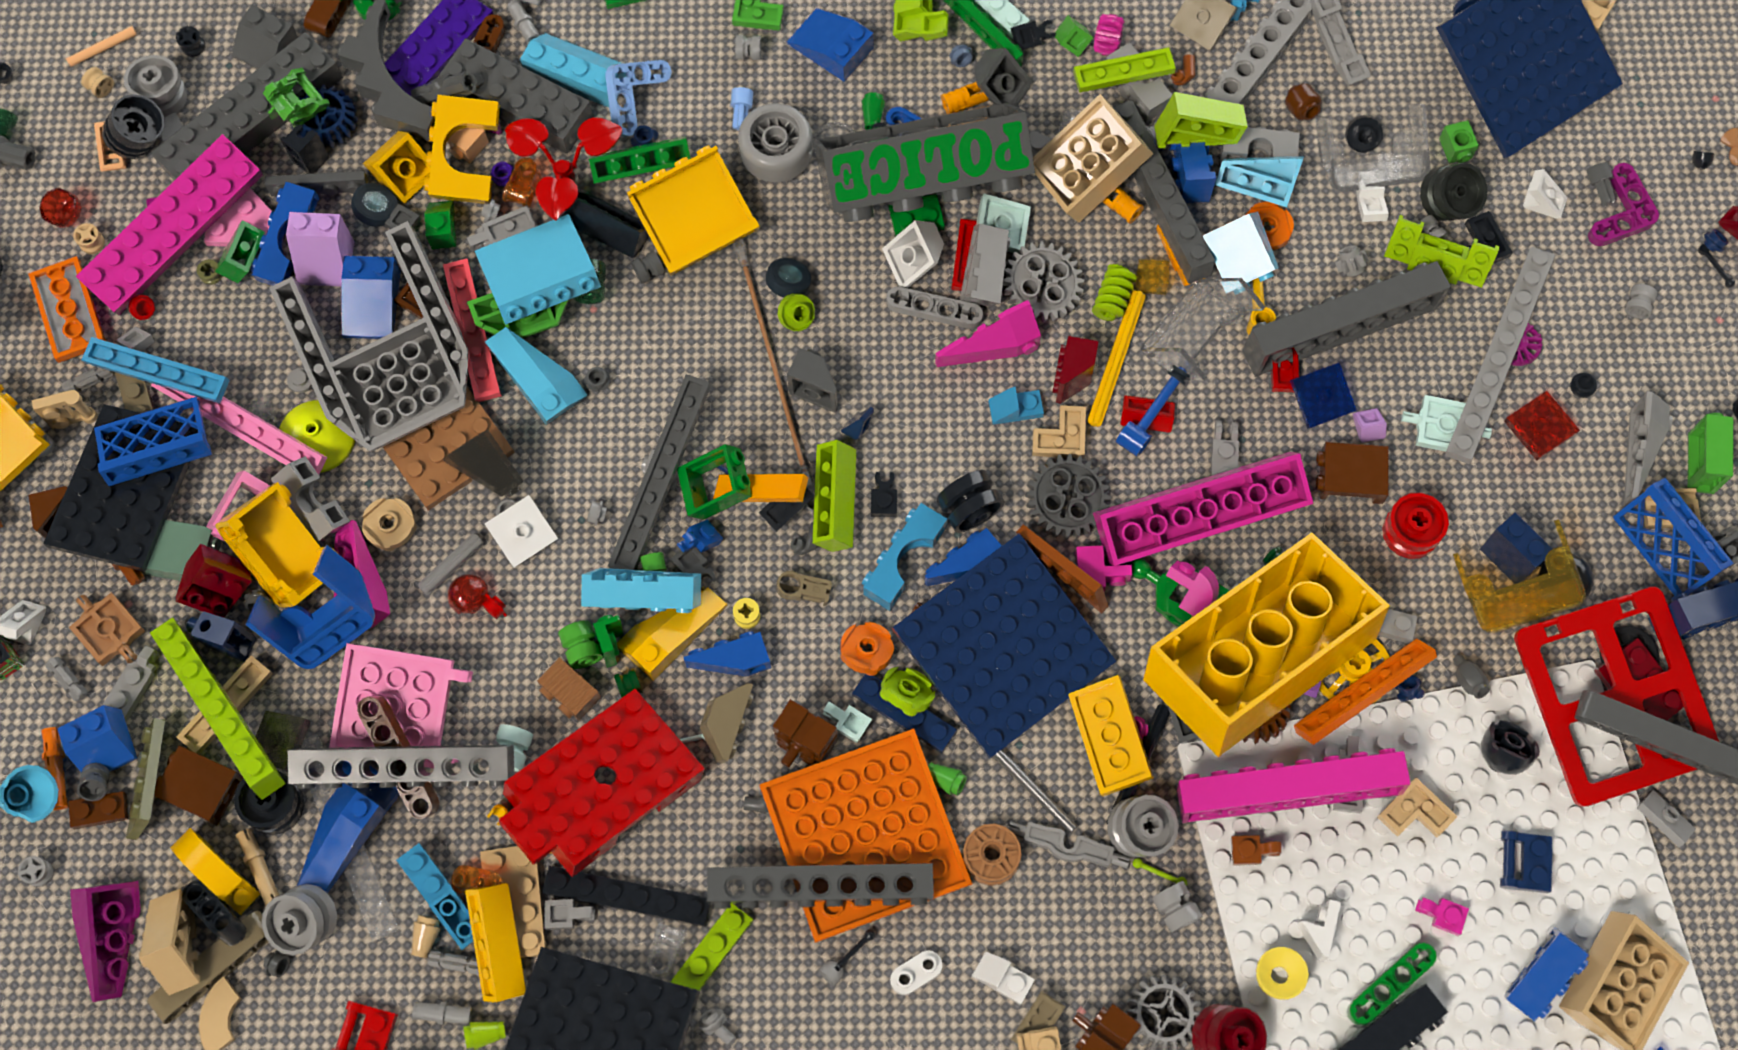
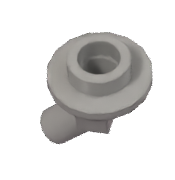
(712, 1022)

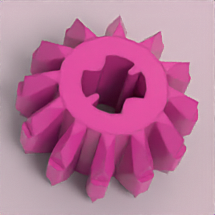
(1108, 34)

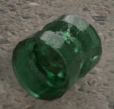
(7, 121)

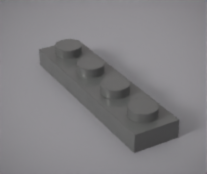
(321, 183)

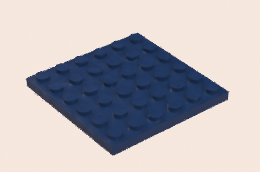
(1528, 65)
(1003, 645)

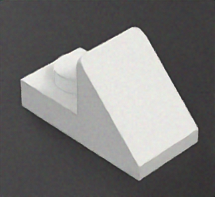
(1545, 195)
(22, 621)
(1321, 936)
(1003, 977)

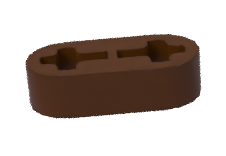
(484, 33)

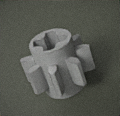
(1351, 261)

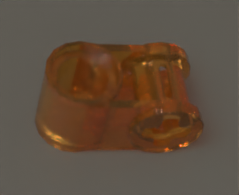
(522, 187)

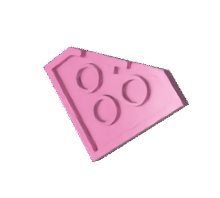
(246, 208)

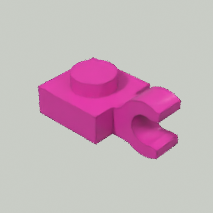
(1446, 915)

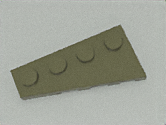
(146, 780)

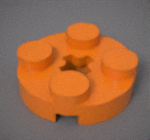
(1278, 218)
(862, 661)

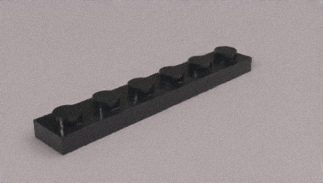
(627, 896)

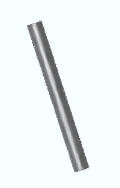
(1036, 791)

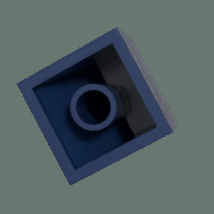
(1516, 549)

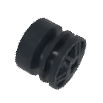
(139, 116)

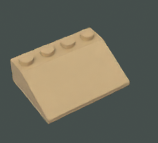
(1090, 158)
(1624, 983)

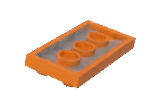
(66, 308)

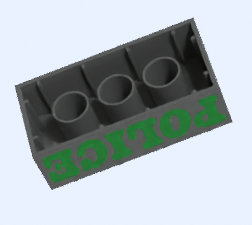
(924, 158)

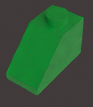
(440, 225)
(240, 252)

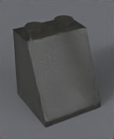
(486, 465)

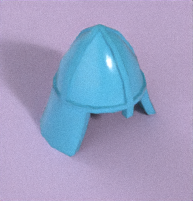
(29, 793)

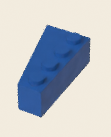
(1193, 171)

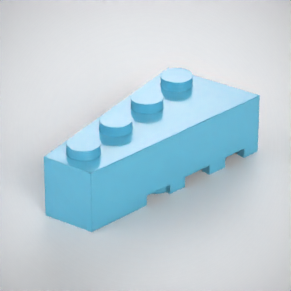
(641, 589)

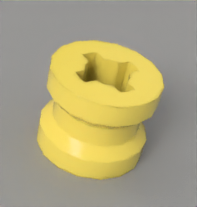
(747, 619)

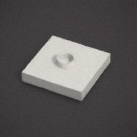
(521, 531)

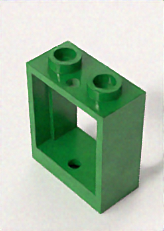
(693, 485)

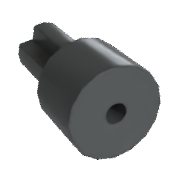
(1600, 177)

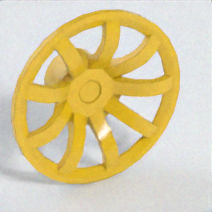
(1354, 669)

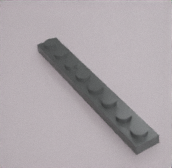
(660, 473)

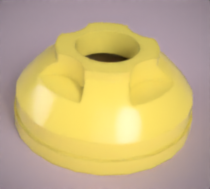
(1293, 965)

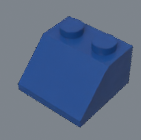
(98, 738)

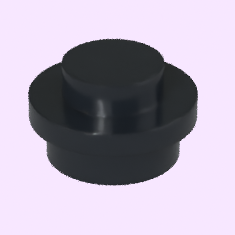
(1583, 385)

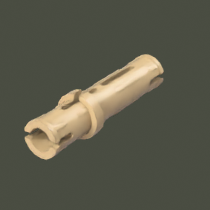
(255, 859)

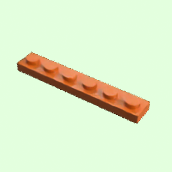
(1365, 691)

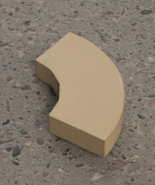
(216, 1016)

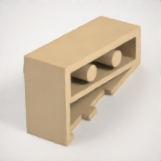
(168, 942)

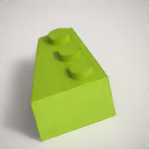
(1199, 119)

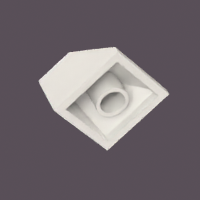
(914, 252)

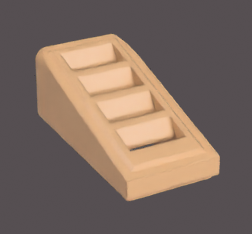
(102, 148)

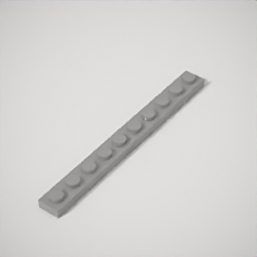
(1500, 356)

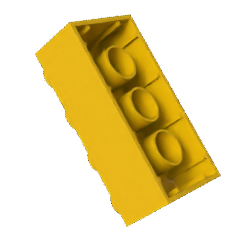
(1264, 643)

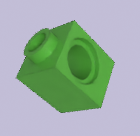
(1459, 133)

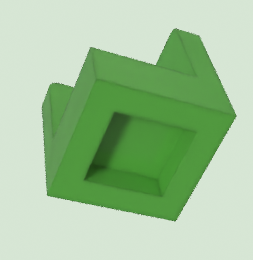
(1073, 36)

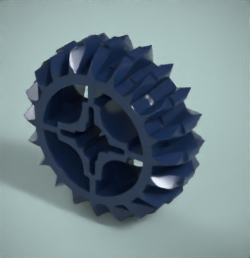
(336, 123)

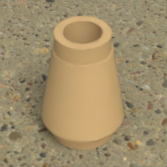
(424, 935)

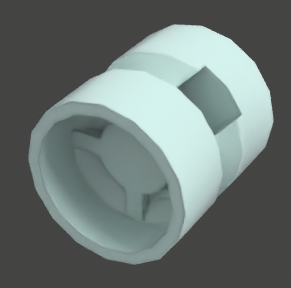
(519, 738)

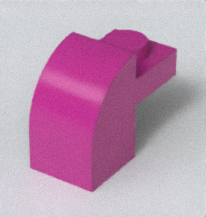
(1091, 561)
(1202, 586)

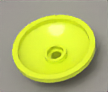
(325, 439)

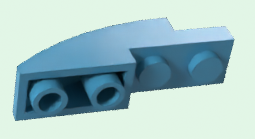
(438, 893)

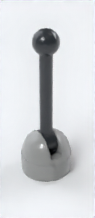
(833, 971)

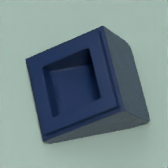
(858, 424)

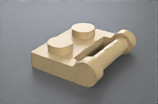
(57, 409)

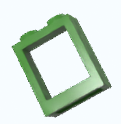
(1710, 453)

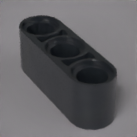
(214, 913)

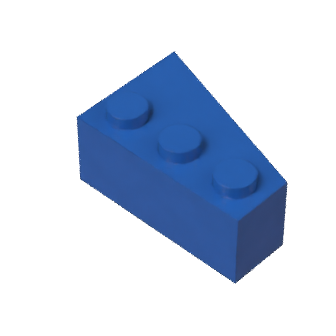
(1547, 975)

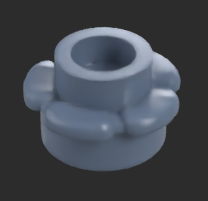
(961, 55)

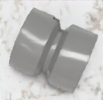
(1177, 907)

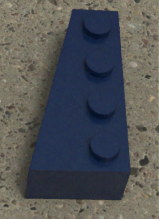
(1704, 608)

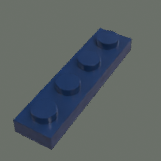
(926, 725)

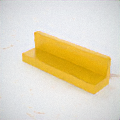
(495, 942)

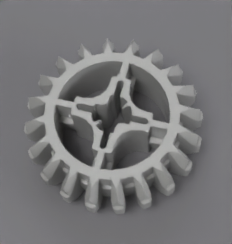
(1151, 1010)

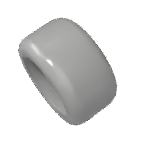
(775, 142)

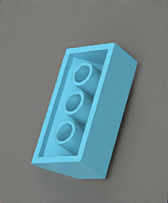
(569, 67)

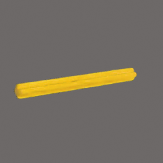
(1116, 359)

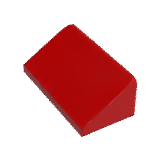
(1136, 407)

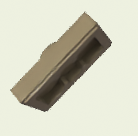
(1041, 1014)

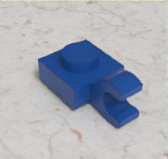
(700, 535)

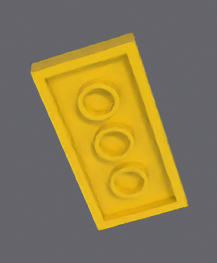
(1110, 736)

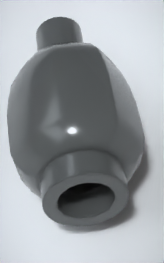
(1471, 677)

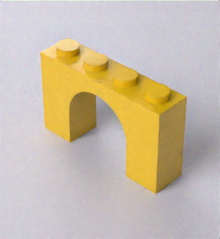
(451, 116)

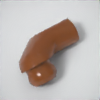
(1187, 73)

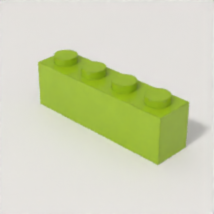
(834, 496)

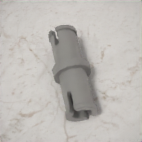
(523, 21)
(442, 1013)

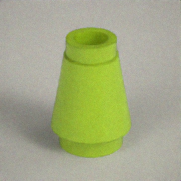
(483, 1033)

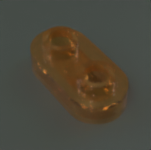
(469, 877)

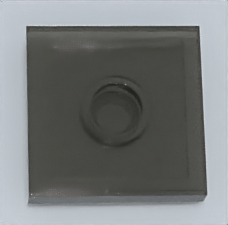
(279, 734)

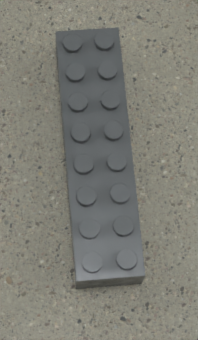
(244, 109)
(1346, 317)

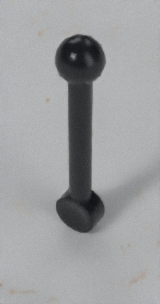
(1703, 250)

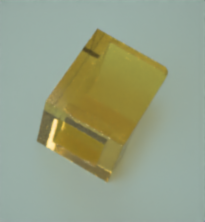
(1152, 276)

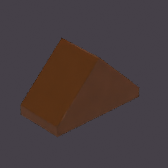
(44, 508)

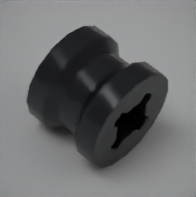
(190, 34)

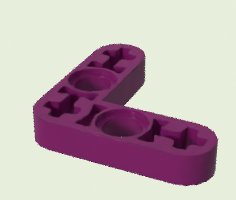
(1633, 209)

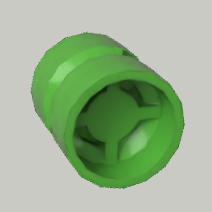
(579, 641)

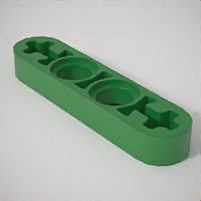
(1392, 984)

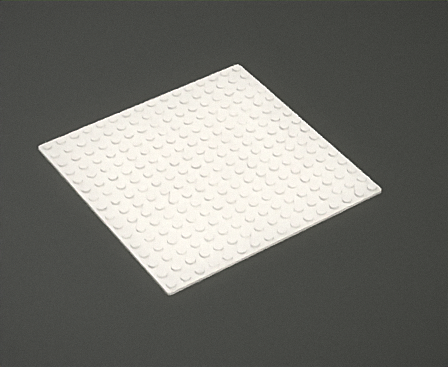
(1598, 866)

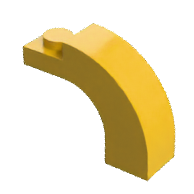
(214, 871)

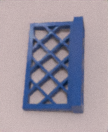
(154, 456)
(1683, 522)

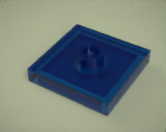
(1323, 395)

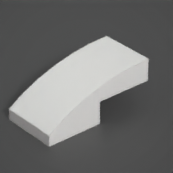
(1372, 204)

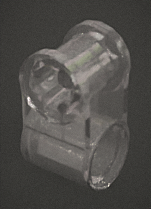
(668, 944)

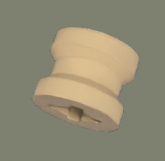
(97, 82)
(89, 232)

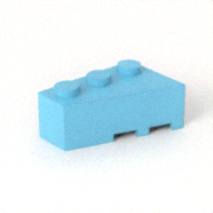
(1261, 177)

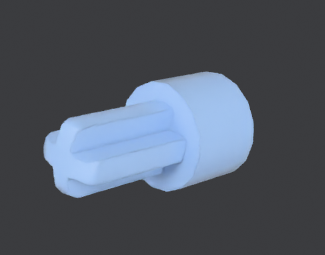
(741, 102)

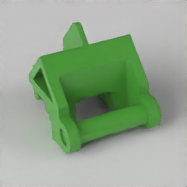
(287, 103)

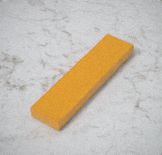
(769, 487)

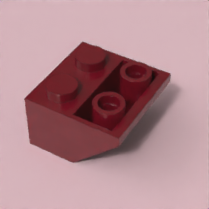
(1074, 367)
(212, 581)

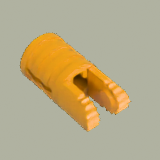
(961, 99)
(1124, 205)

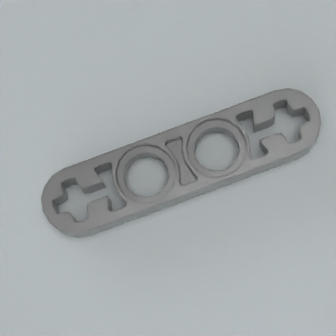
(933, 311)

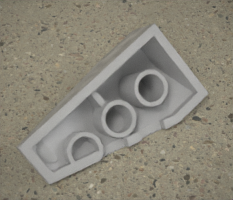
(1647, 429)

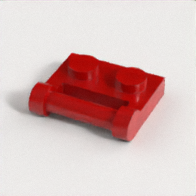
(375, 1029)

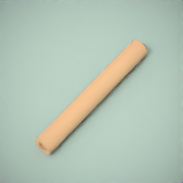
(101, 46)

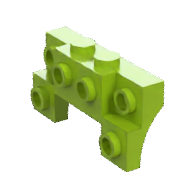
(917, 20)
(1414, 247)

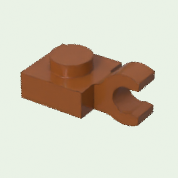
(1248, 850)

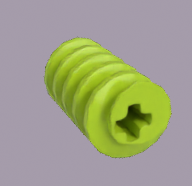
(1114, 293)

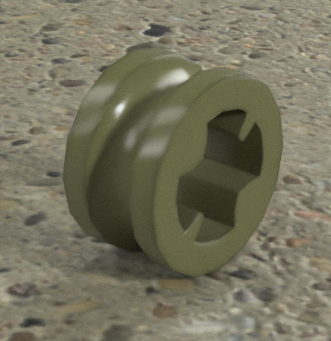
(204, 266)

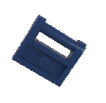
(1535, 862)

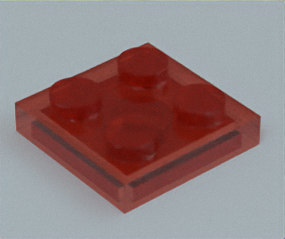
(1541, 425)

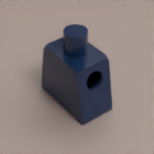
(215, 631)

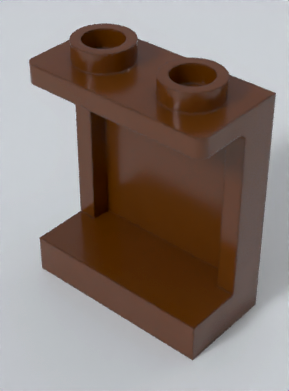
(1353, 471)
(197, 785)

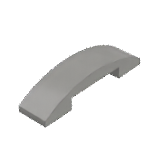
(1338, 42)

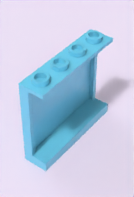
(537, 269)

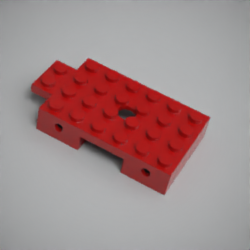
(571, 814)

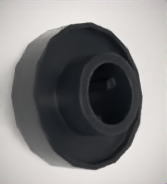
(1363, 134)

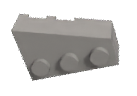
(985, 266)

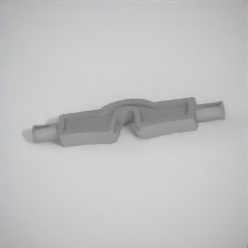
(1083, 849)

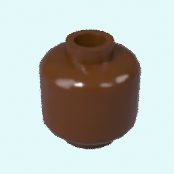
(1303, 102)

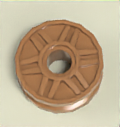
(997, 838)

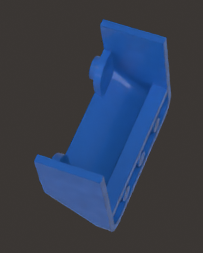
(317, 636)

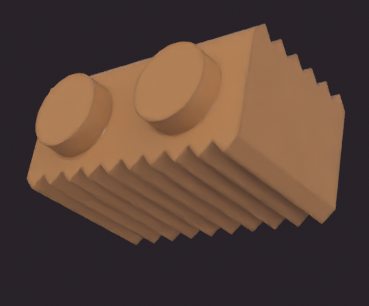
(568, 689)

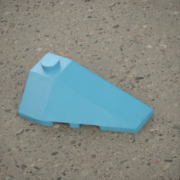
(540, 379)

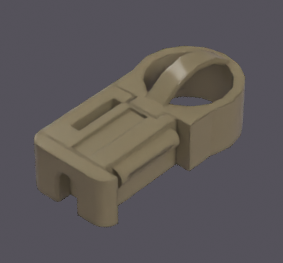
(809, 588)

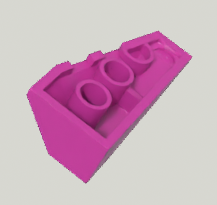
(1009, 337)
(352, 547)

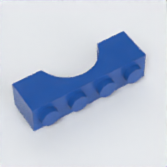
(272, 265)

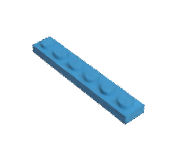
(155, 370)

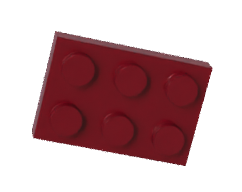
(1642, 666)

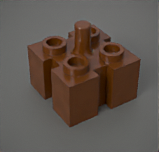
(804, 734)
(1108, 1031)

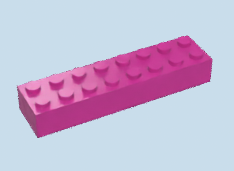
(170, 225)
(1203, 508)
(1292, 786)

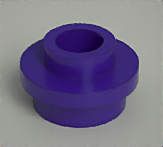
(498, 169)

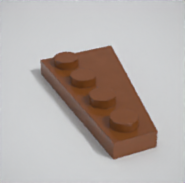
(1066, 570)

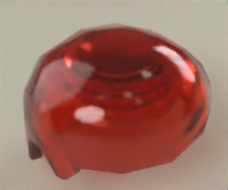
(60, 208)
(467, 594)

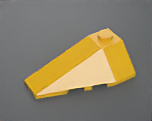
(666, 635)

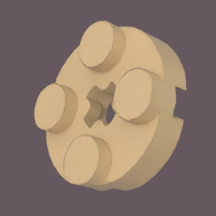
(393, 537)

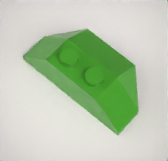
(488, 317)

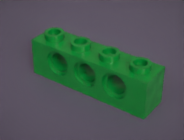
(638, 159)

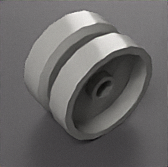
(157, 80)
(1143, 826)
(299, 919)

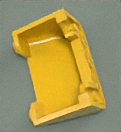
(274, 545)

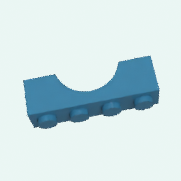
(922, 530)

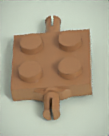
(106, 629)

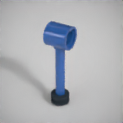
(1133, 436)

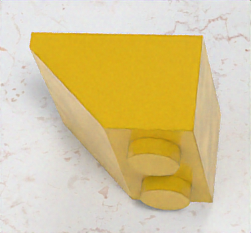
(399, 166)

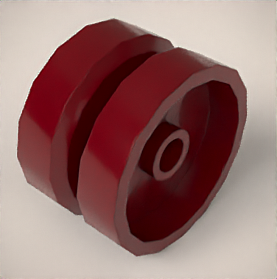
(1228, 1029)

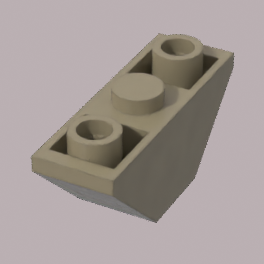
(724, 720)

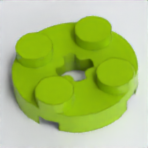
(895, 690)

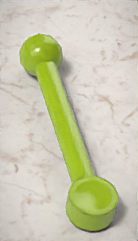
(1138, 863)

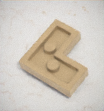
(1066, 439)
(1418, 804)

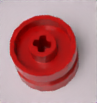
(1415, 525)

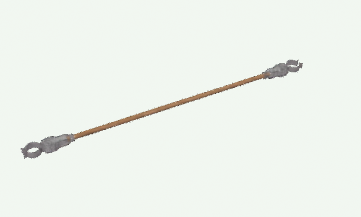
(740, 250)

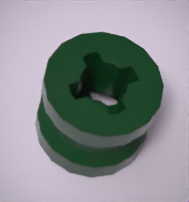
(628, 682)

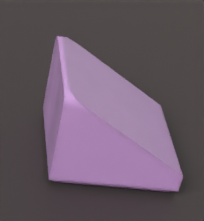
(1370, 425)

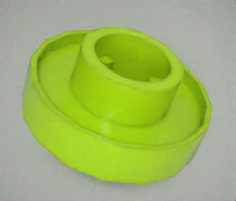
(796, 312)

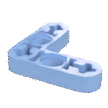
(624, 86)

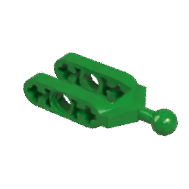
(1163, 591)

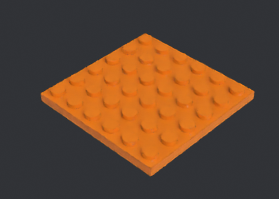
(865, 811)

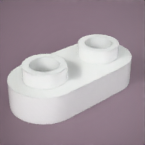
(916, 972)

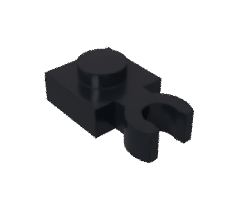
(1029, 35)
(884, 499)

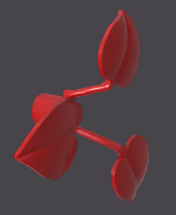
(561, 192)

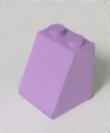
(318, 247)

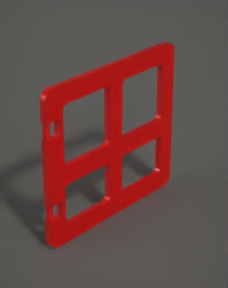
(1624, 689)

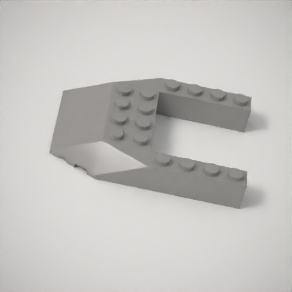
(396, 380)

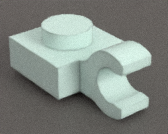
(850, 722)

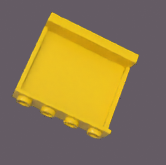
(692, 209)
(19, 439)

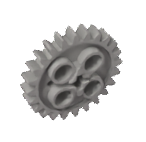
(1064, 288)

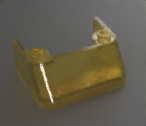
(1529, 599)

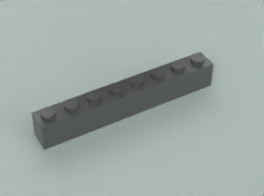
(1168, 205)

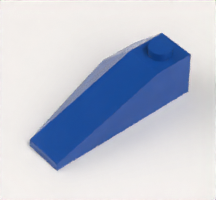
(340, 834)

